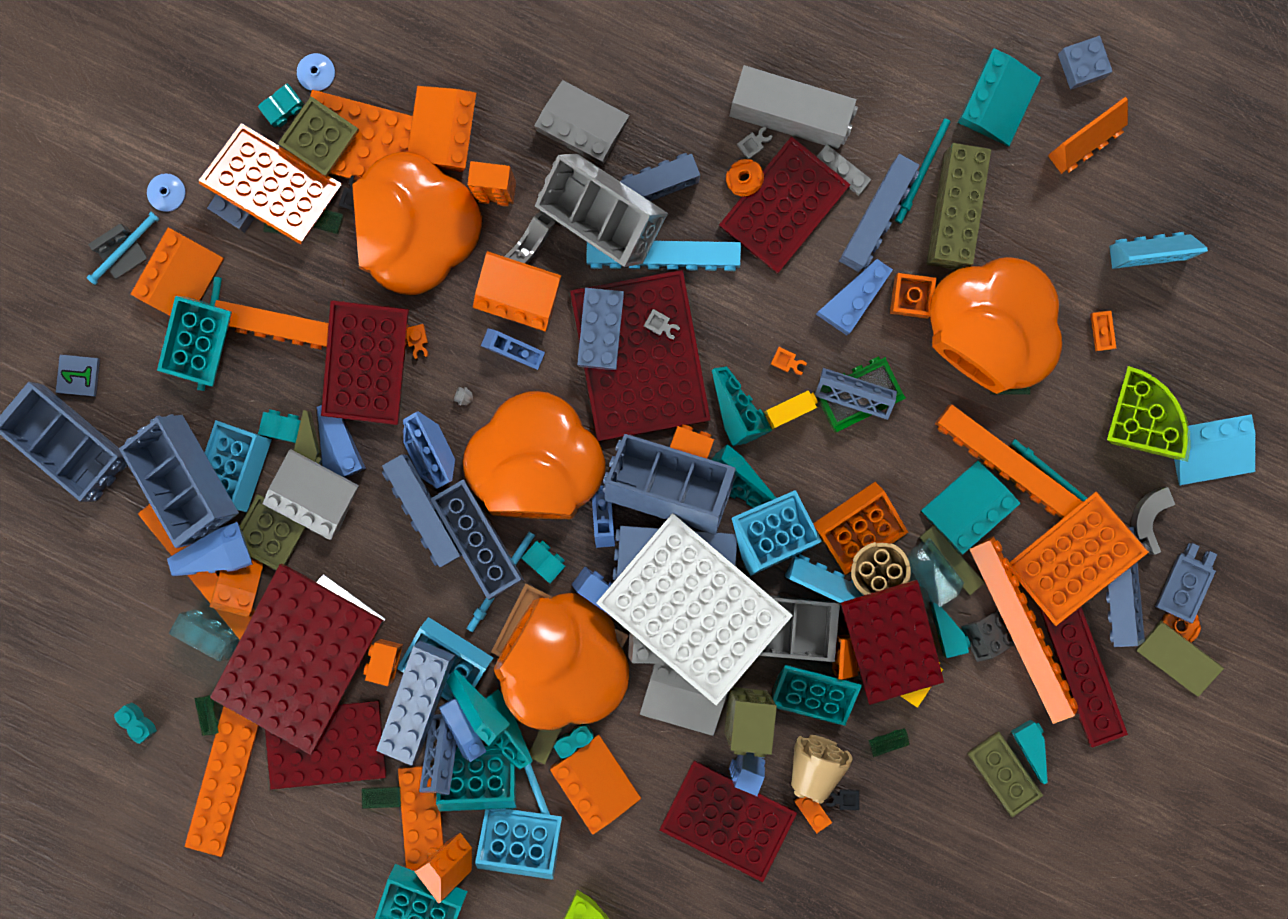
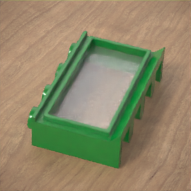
(876, 373)

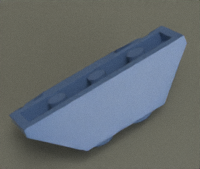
(428, 449)

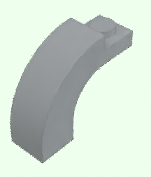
(532, 239)
(1145, 514)

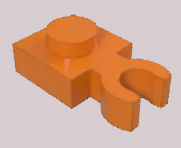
(416, 338)
(785, 360)

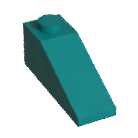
(951, 637)
(1032, 744)

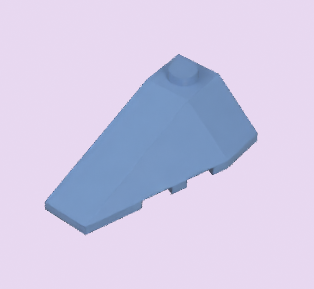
(338, 447)
(217, 551)

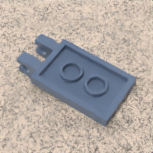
(1187, 584)

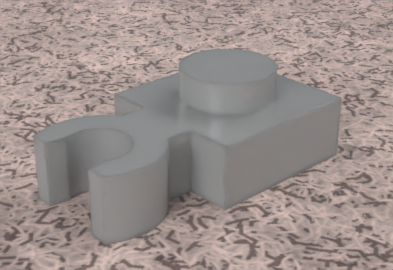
(752, 144)
(658, 323)

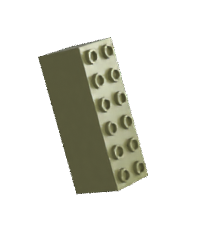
(958, 206)
(750, 721)

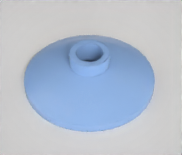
(322, 78)
(174, 196)

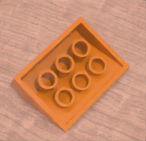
(442, 126)
(1091, 137)
(174, 270)
(516, 291)
(859, 522)
(595, 784)

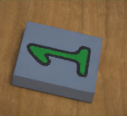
(77, 375)

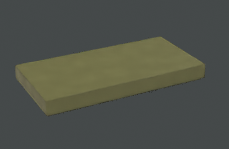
(1179, 658)
(1005, 774)

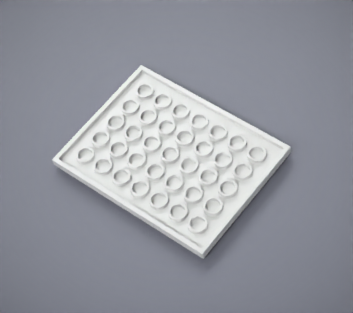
(694, 609)

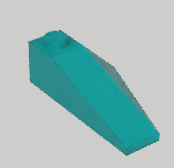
(739, 415)
(746, 482)
(480, 713)
(511, 741)

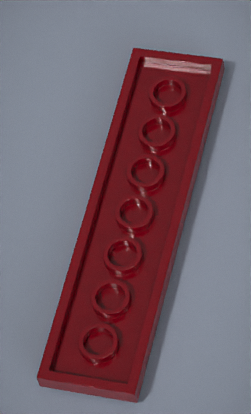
(1086, 678)

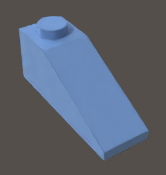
(512, 348)
(603, 520)
(462, 731)

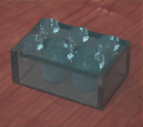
(934, 572)
(204, 635)

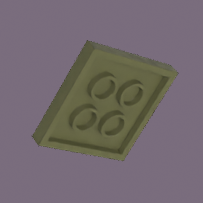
(318, 136)
(270, 534)

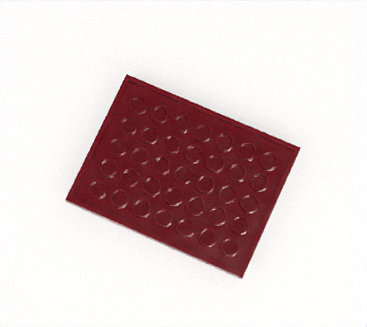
(655, 377)
(296, 658)

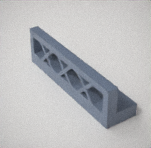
(856, 387)
(444, 758)

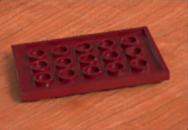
(787, 207)
(364, 362)
(892, 642)
(342, 754)
(727, 821)

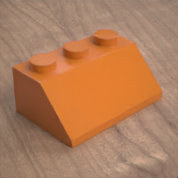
(446, 867)

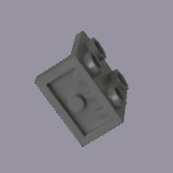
(110, 241)
(988, 636)

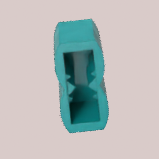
(281, 106)
(279, 427)
(544, 561)
(132, 718)
(569, 742)

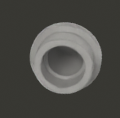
(463, 396)

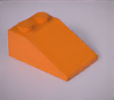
(237, 589)
(845, 660)

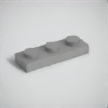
(845, 169)

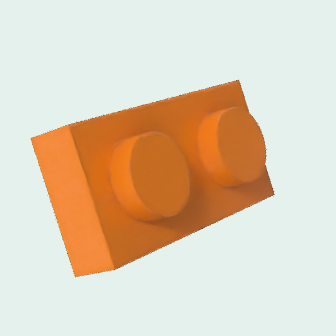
(1103, 331)
(813, 813)

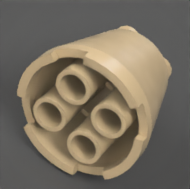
(876, 564)
(818, 767)

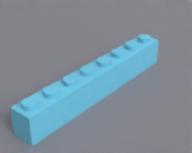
(677, 254)

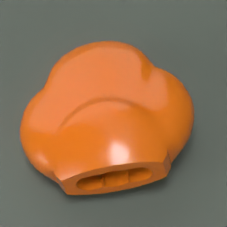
(412, 223)
(998, 323)
(534, 459)
(562, 664)

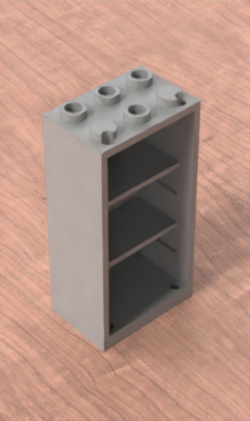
(793, 107)
(600, 209)
(809, 632)

